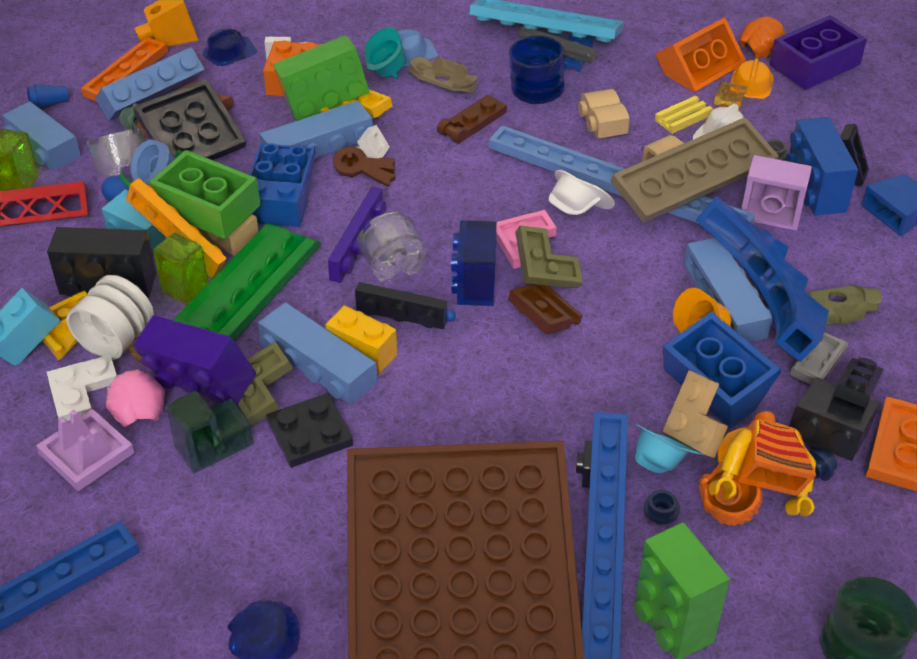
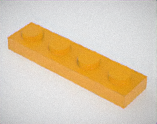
(168, 221)

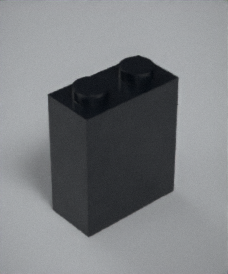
(831, 421)

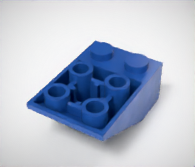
(283, 183)

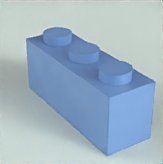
(49, 139)

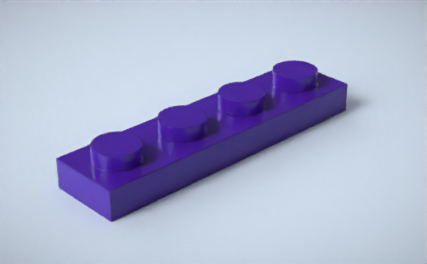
(342, 258)

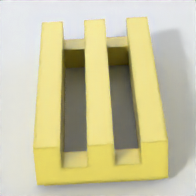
(680, 116)

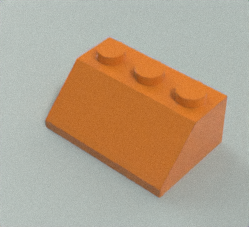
(702, 56)

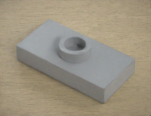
(820, 360)

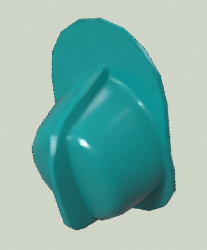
(385, 53)

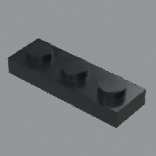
(401, 305)
(858, 381)

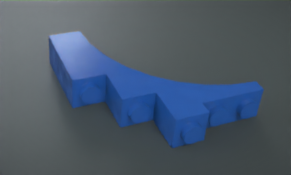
(796, 315)

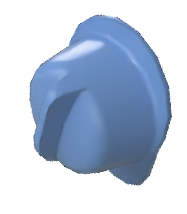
(415, 45)
(150, 160)

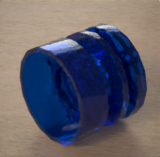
(537, 69)

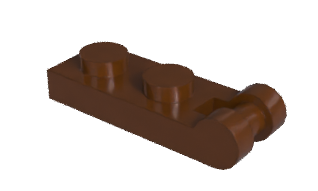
(472, 119)

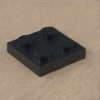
(309, 430)

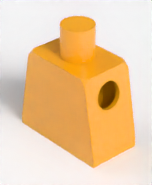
(167, 23)

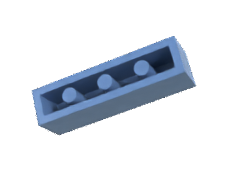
(150, 82)
(324, 131)
(722, 278)
(319, 353)

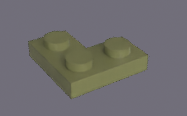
(540, 265)
(257, 400)

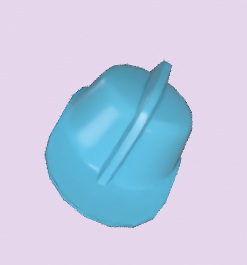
(660, 452)

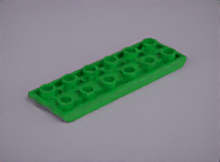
(249, 281)

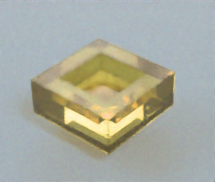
(730, 94)

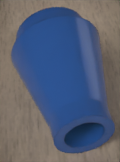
(46, 95)

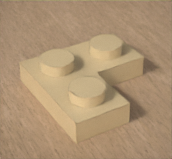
(689, 418)

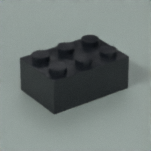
(87, 254)

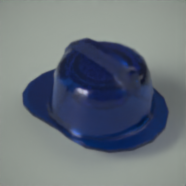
(227, 47)

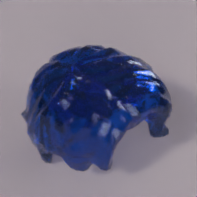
(264, 631)

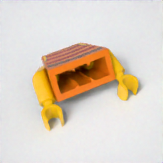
(771, 459)

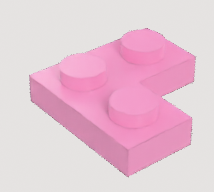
(506, 232)

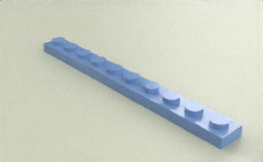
(579, 165)

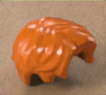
(761, 35)
(732, 510)

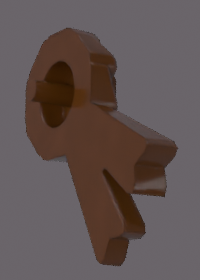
(353, 161)

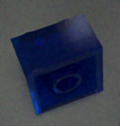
(474, 263)

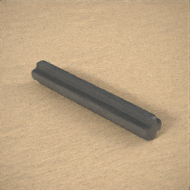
(571, 48)

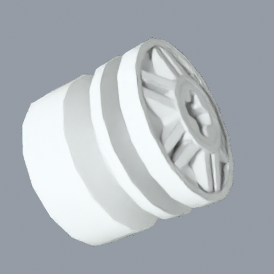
(110, 316)

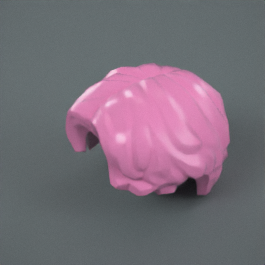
(135, 397)

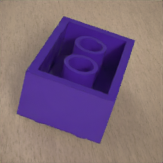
(817, 52)
(194, 359)

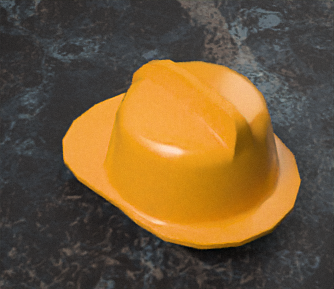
(754, 76)
(694, 305)

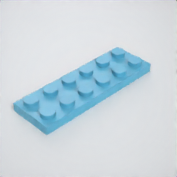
(554, 20)

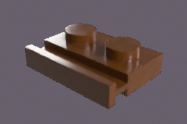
(544, 308)

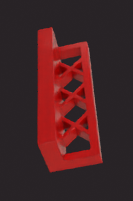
(43, 194)

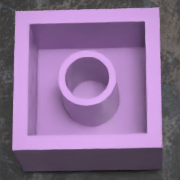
(776, 191)

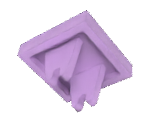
(84, 448)

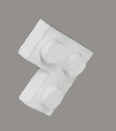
(71, 384)

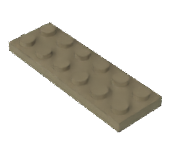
(691, 169)

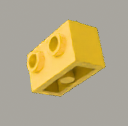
(366, 335)

